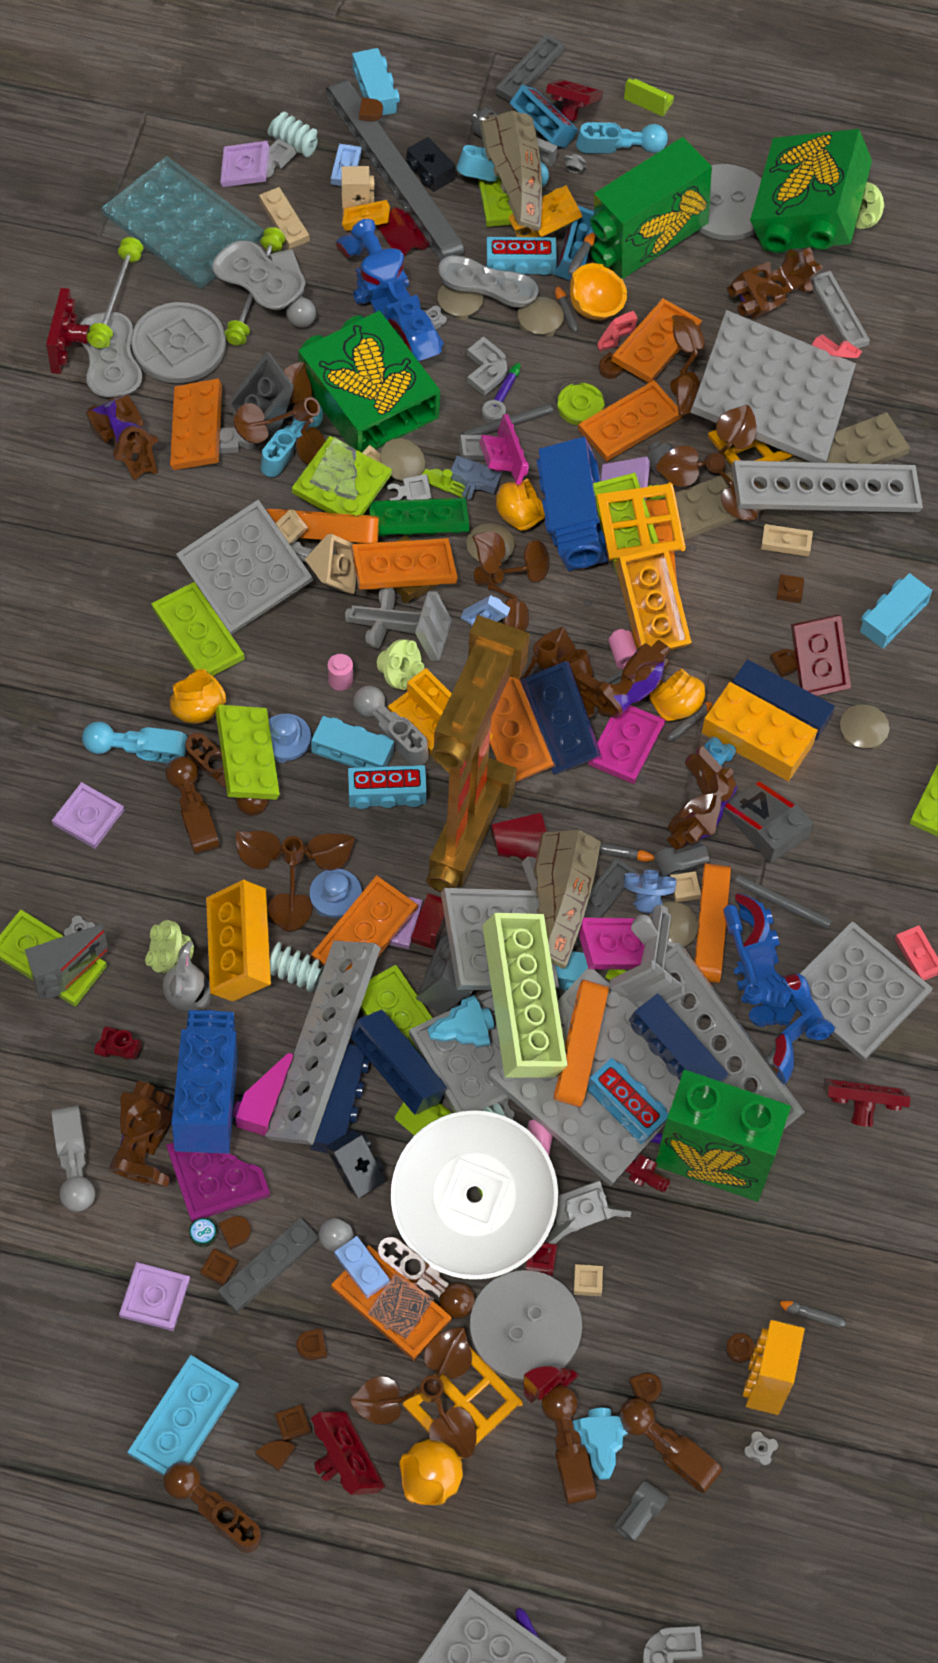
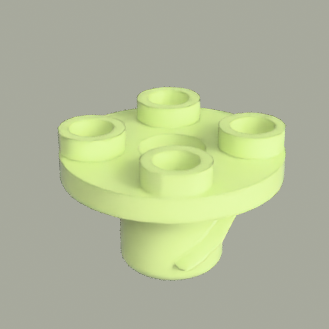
(871, 207)
(400, 663)
(165, 946)

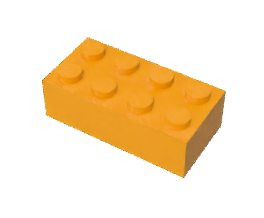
(653, 599)
(759, 731)
(238, 941)
(773, 1367)

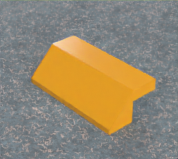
(423, 704)

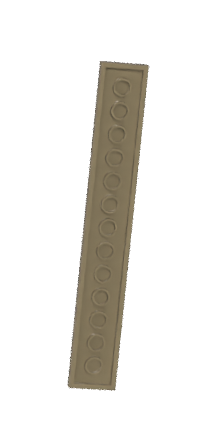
(863, 443)

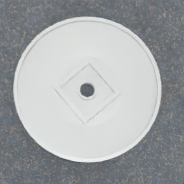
(481, 1236)

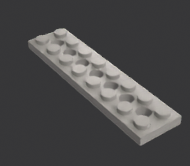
(819, 498)
(725, 1024)
(331, 1052)

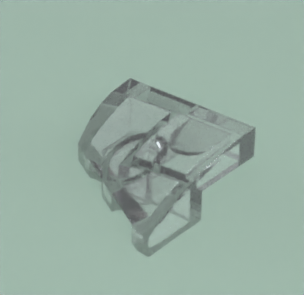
(337, 470)

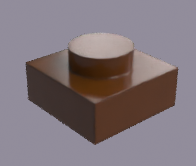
(790, 588)

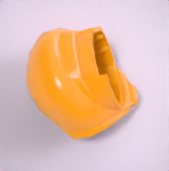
(519, 505)
(678, 696)
(196, 697)
(430, 1472)

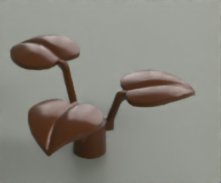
(689, 339)
(250, 418)
(681, 465)
(490, 551)
(550, 648)
(258, 849)
(448, 1355)

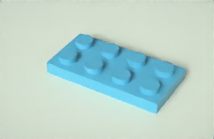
(183, 1416)

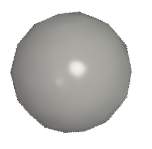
(334, 1234)

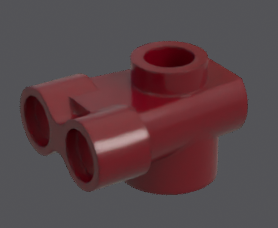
(117, 1043)
(643, 1171)

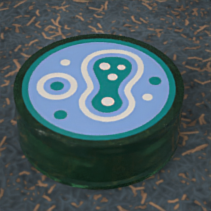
(203, 1232)

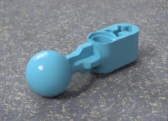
(610, 137)
(475, 164)
(282, 445)
(148, 743)

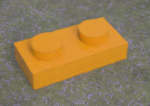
(375, 211)

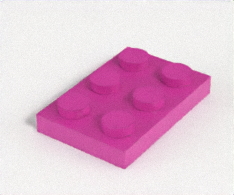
(627, 743)
(610, 943)

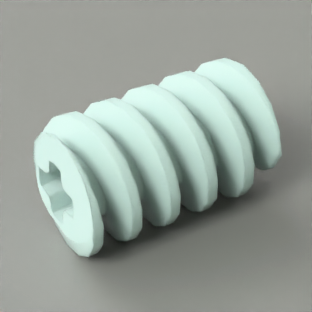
(294, 133)
(294, 968)

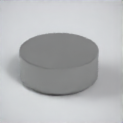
(493, 413)

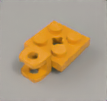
(565, 213)

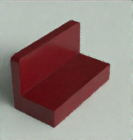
(403, 232)
(429, 923)

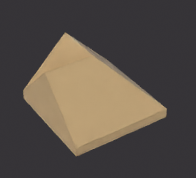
(331, 569)

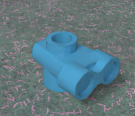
(720, 751)

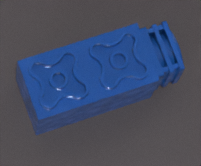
(570, 503)
(205, 1083)

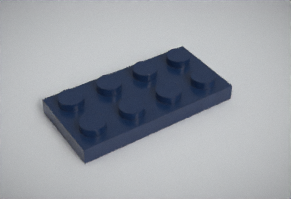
(561, 717)

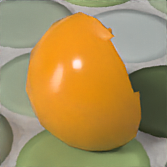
(597, 292)

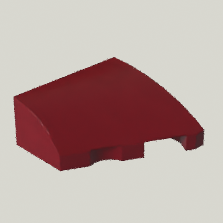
(518, 836)
(543, 1379)

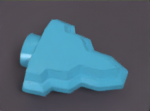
(464, 1024)
(602, 1438)

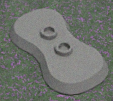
(470, 276)
(268, 282)
(113, 368)

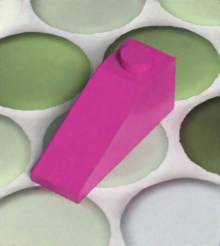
(261, 1099)

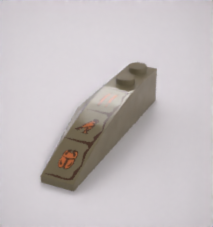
(514, 150)
(565, 880)

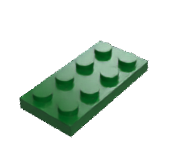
(421, 516)

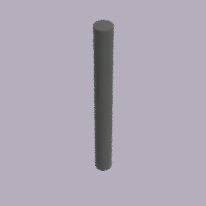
(515, 419)
(783, 902)

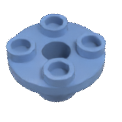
(289, 737)
(649, 888)
(334, 892)

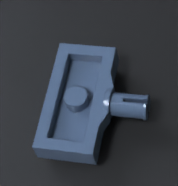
(474, 476)

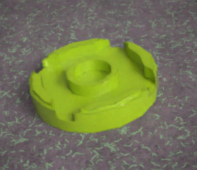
(579, 402)

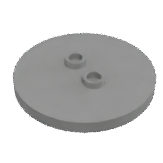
(731, 202)
(178, 342)
(525, 1324)

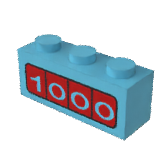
(522, 254)
(387, 786)

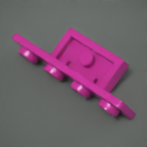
(505, 451)

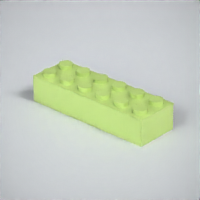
(524, 995)

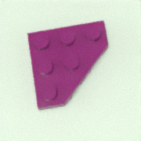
(216, 1182)

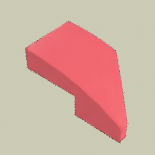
(619, 327)
(845, 349)

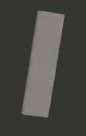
(839, 310)

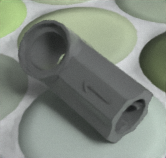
(682, 860)
(644, 1505)

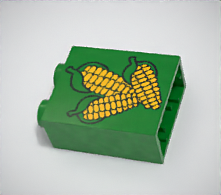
(811, 190)
(651, 208)
(369, 382)
(722, 1135)

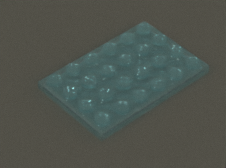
(180, 220)

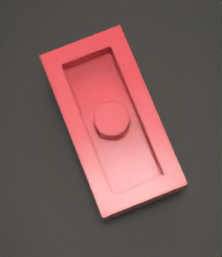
(918, 952)

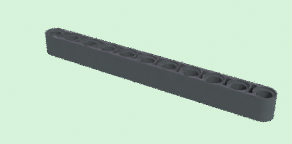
(395, 171)

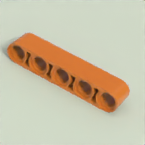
(346, 526)
(712, 920)
(581, 1043)

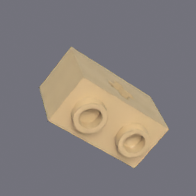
(356, 186)

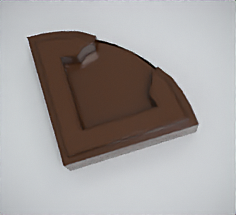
(276, 1453)

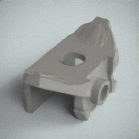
(582, 1208)

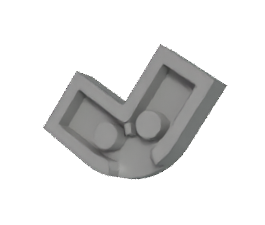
(492, 366)
(673, 1644)

